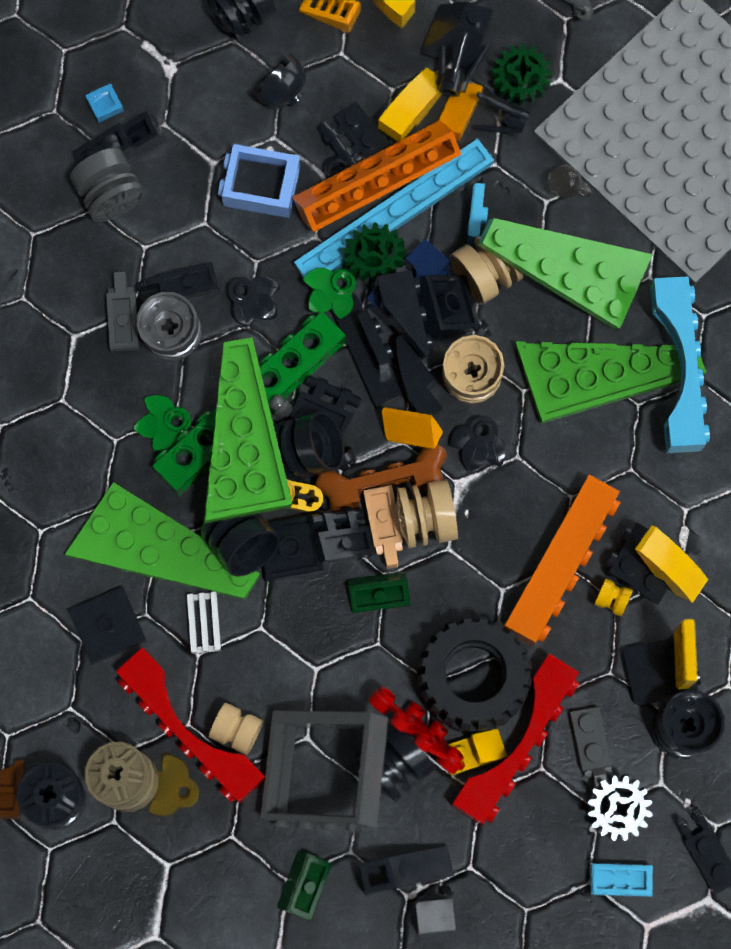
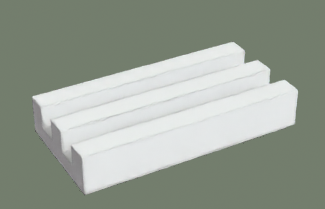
(201, 597)

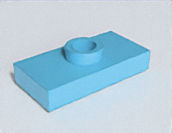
(478, 213)
(621, 880)

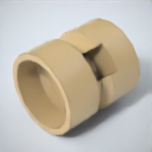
(235, 728)

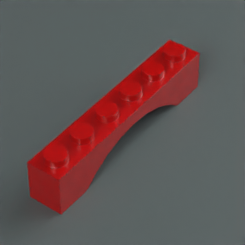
(232, 771)
(482, 792)

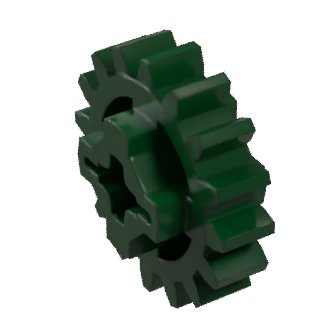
(510, 74)
(374, 252)

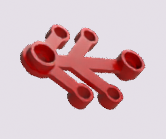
(427, 739)

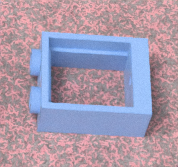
(257, 203)

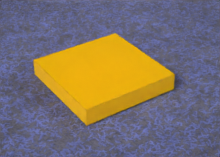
(685, 654)

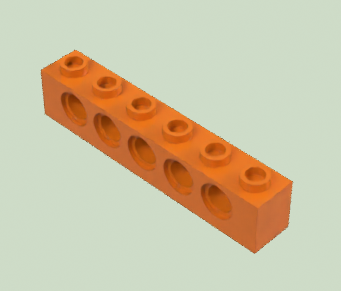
(377, 175)

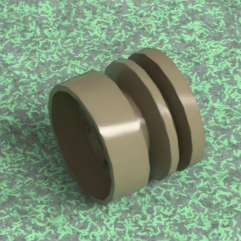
(137, 782)

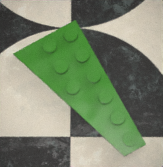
(582, 271)
(590, 375)
(245, 453)
(147, 542)

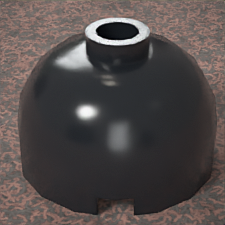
(282, 84)

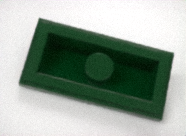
(379, 592)
(304, 885)

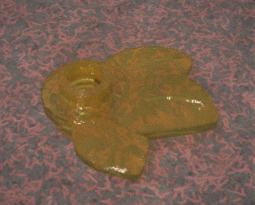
(171, 780)

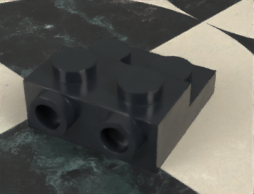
(631, 570)

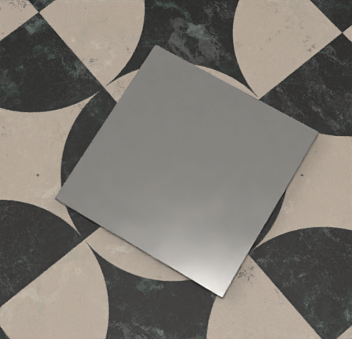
(659, 134)

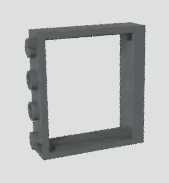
(280, 768)

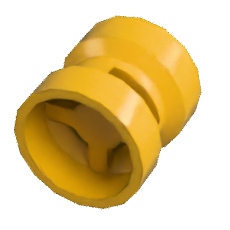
(613, 597)

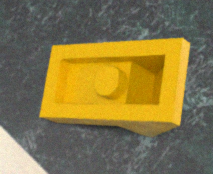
(480, 749)

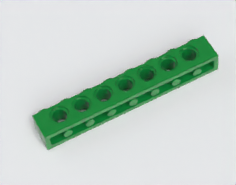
(318, 328)

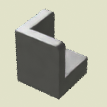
(435, 916)

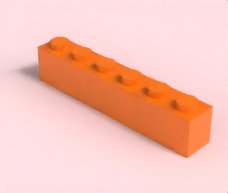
(562, 560)

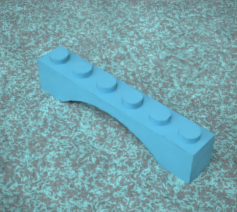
(673, 308)

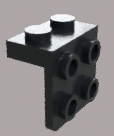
(653, 672)

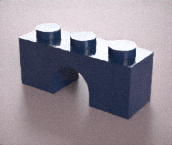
(422, 261)

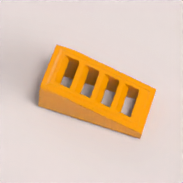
(342, 23)

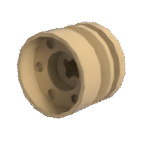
(483, 271)
(480, 355)
(427, 514)

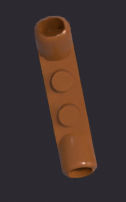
(346, 492)

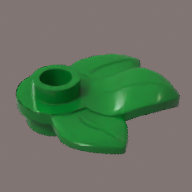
(328, 294)
(159, 422)

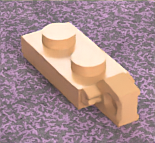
(384, 523)

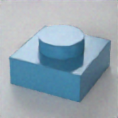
(104, 103)

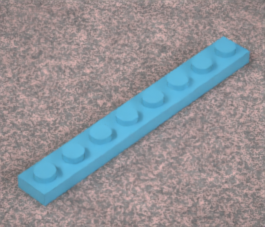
(401, 206)

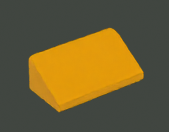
(460, 109)
(411, 428)

